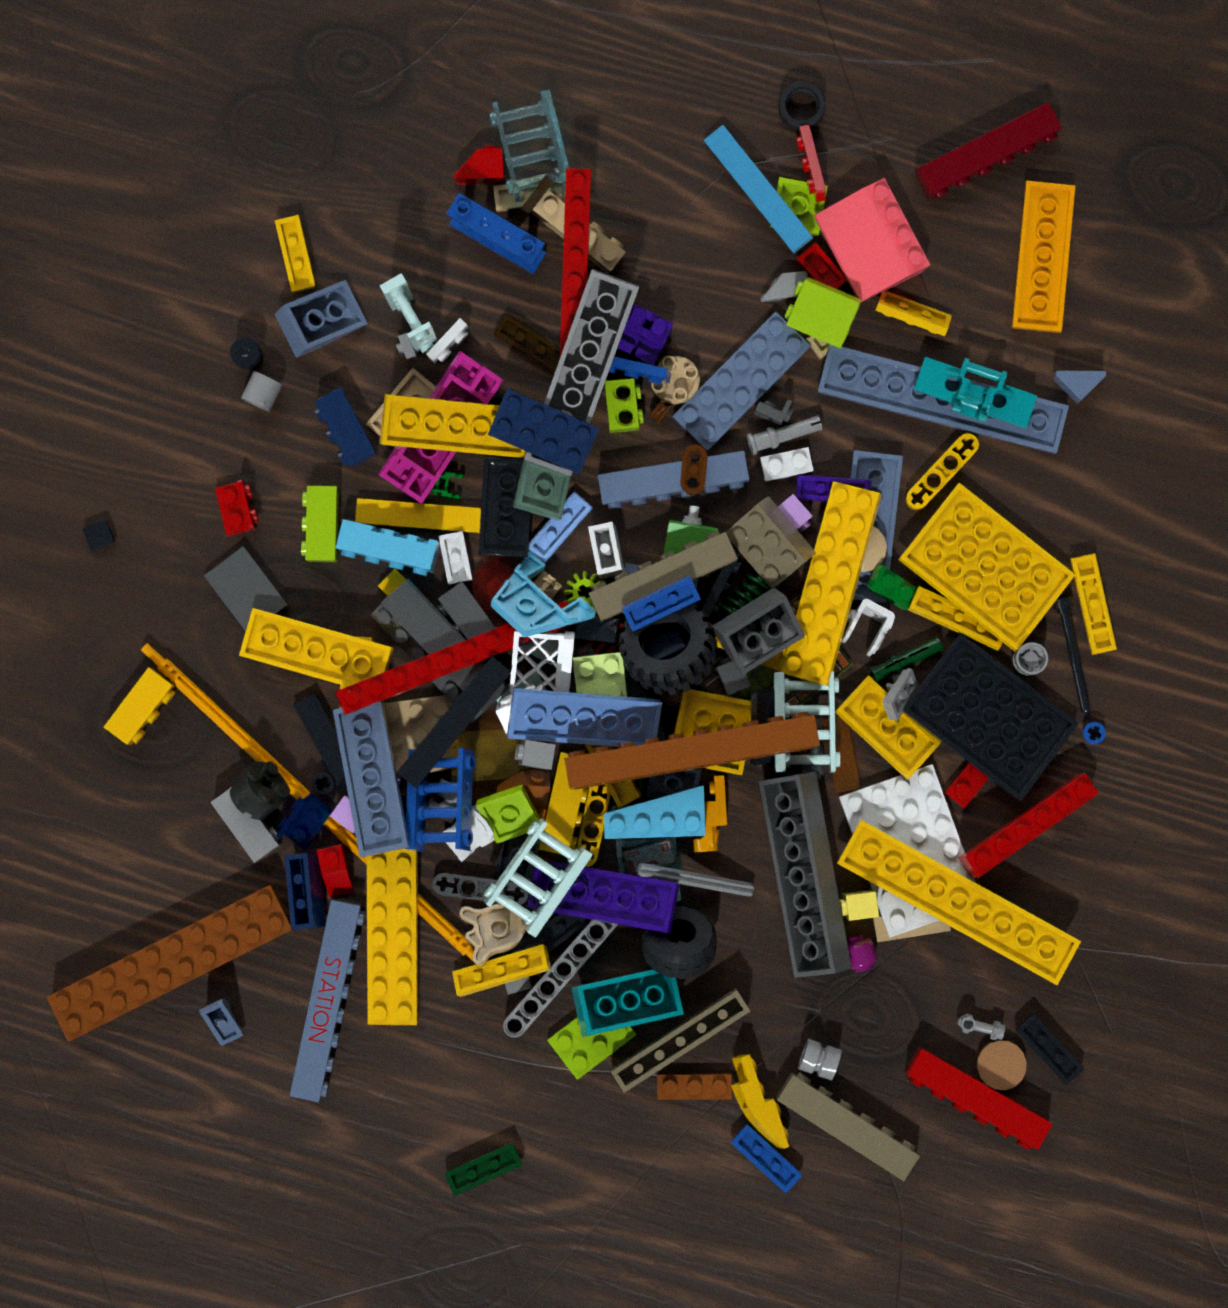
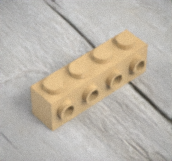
(601, 250)

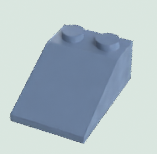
(320, 318)

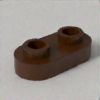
(693, 470)

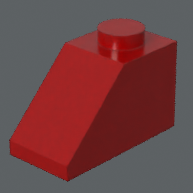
(482, 167)
(335, 870)

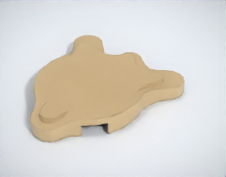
(494, 930)

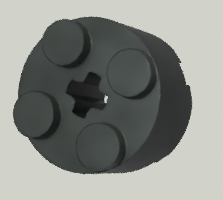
(259, 790)

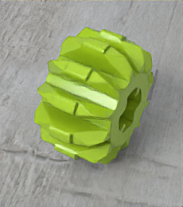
(576, 587)

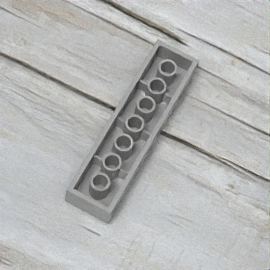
(589, 350)

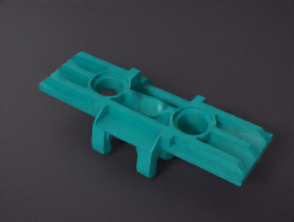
(973, 399)

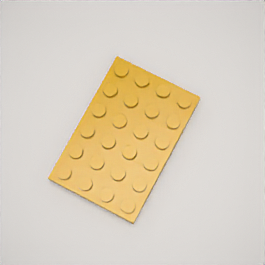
(987, 567)

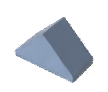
(1078, 383)

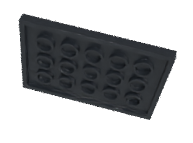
(989, 717)

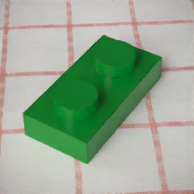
(891, 587)

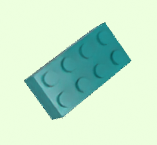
(626, 1002)

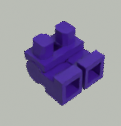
(652, 328)

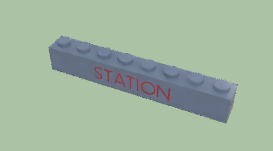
(326, 1000)

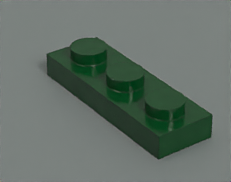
(483, 1168)

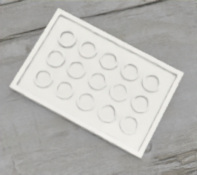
(918, 817)

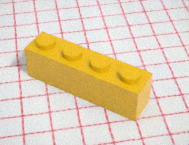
(563, 809)

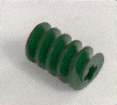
(755, 588)

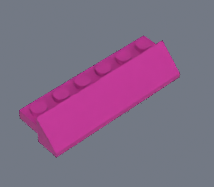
(418, 469)

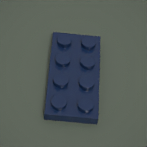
(543, 431)

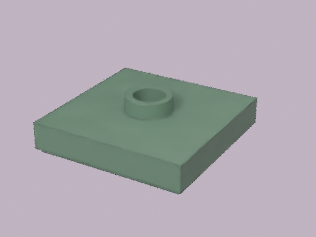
(541, 490)

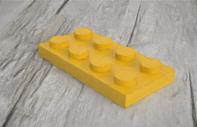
(898, 742)

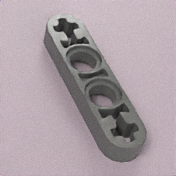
(480, 884)

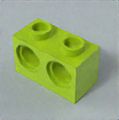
(616, 406)

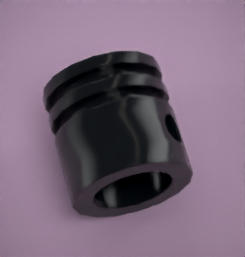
(246, 354)

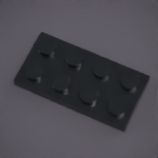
(502, 526)

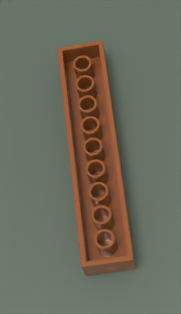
(691, 752)
(170, 962)

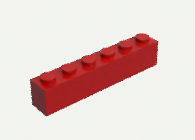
(1028, 825)
(978, 1098)

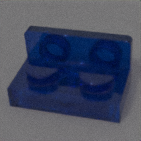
(305, 821)

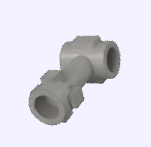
(968, 1024)

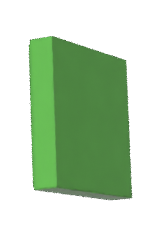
(683, 533)

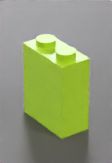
(822, 312)

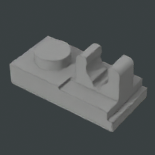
(899, 693)

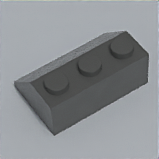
(758, 630)

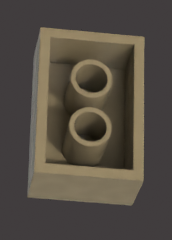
(770, 542)

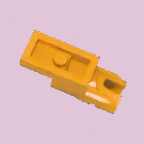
(714, 816)

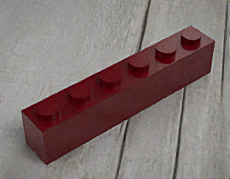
(988, 150)

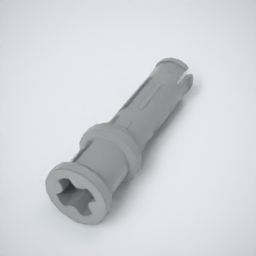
(772, 437)

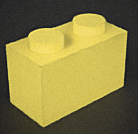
(859, 905)

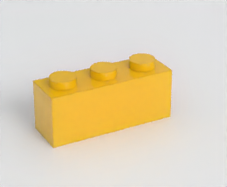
(140, 707)

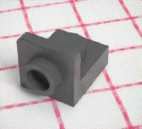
(769, 412)

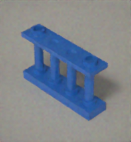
(496, 233)
(418, 812)

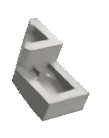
(784, 286)

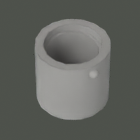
(261, 391)

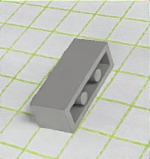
(252, 834)

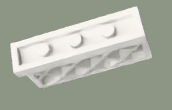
(563, 663)

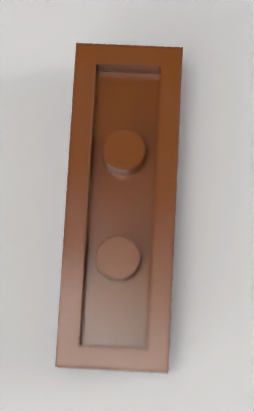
(694, 1086)

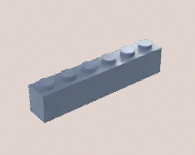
(664, 480)

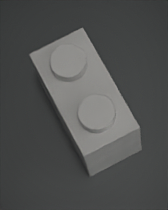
(535, 754)

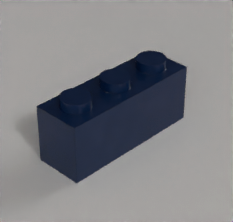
(344, 428)
(305, 891)

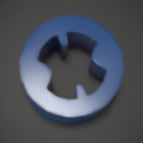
(1101, 730)

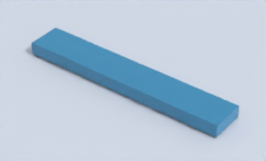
(758, 189)

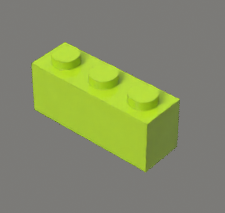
(320, 523)

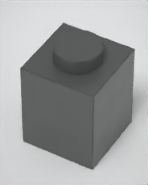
(730, 677)

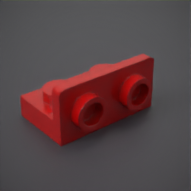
(236, 508)

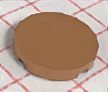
(1001, 1064)

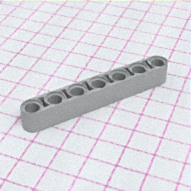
(557, 979)

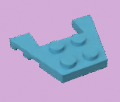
(530, 608)

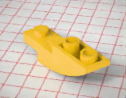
(760, 1112)

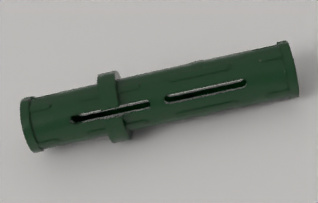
(897, 663)

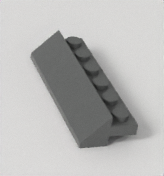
(422, 631)

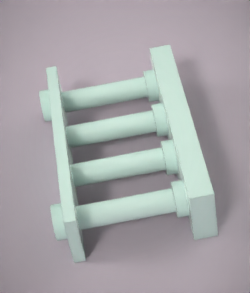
(399, 297)
(782, 686)
(562, 879)

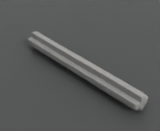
(695, 879)

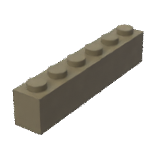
(693, 561)
(679, 1040)
(848, 1126)

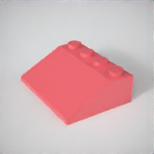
(872, 240)

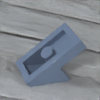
(221, 1021)

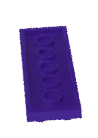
(614, 898)

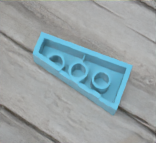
(388, 547)
(665, 816)

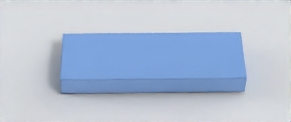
(555, 531)

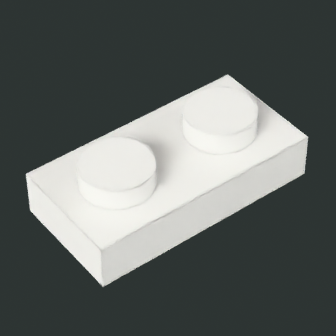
(456, 333)
(786, 464)
(455, 557)

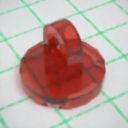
(488, 582)

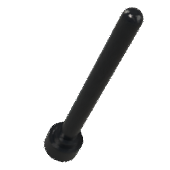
(1064, 608)

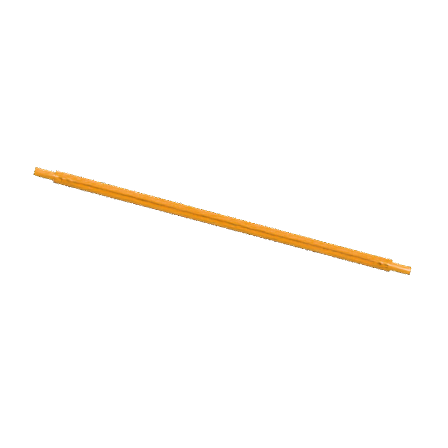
(297, 790)

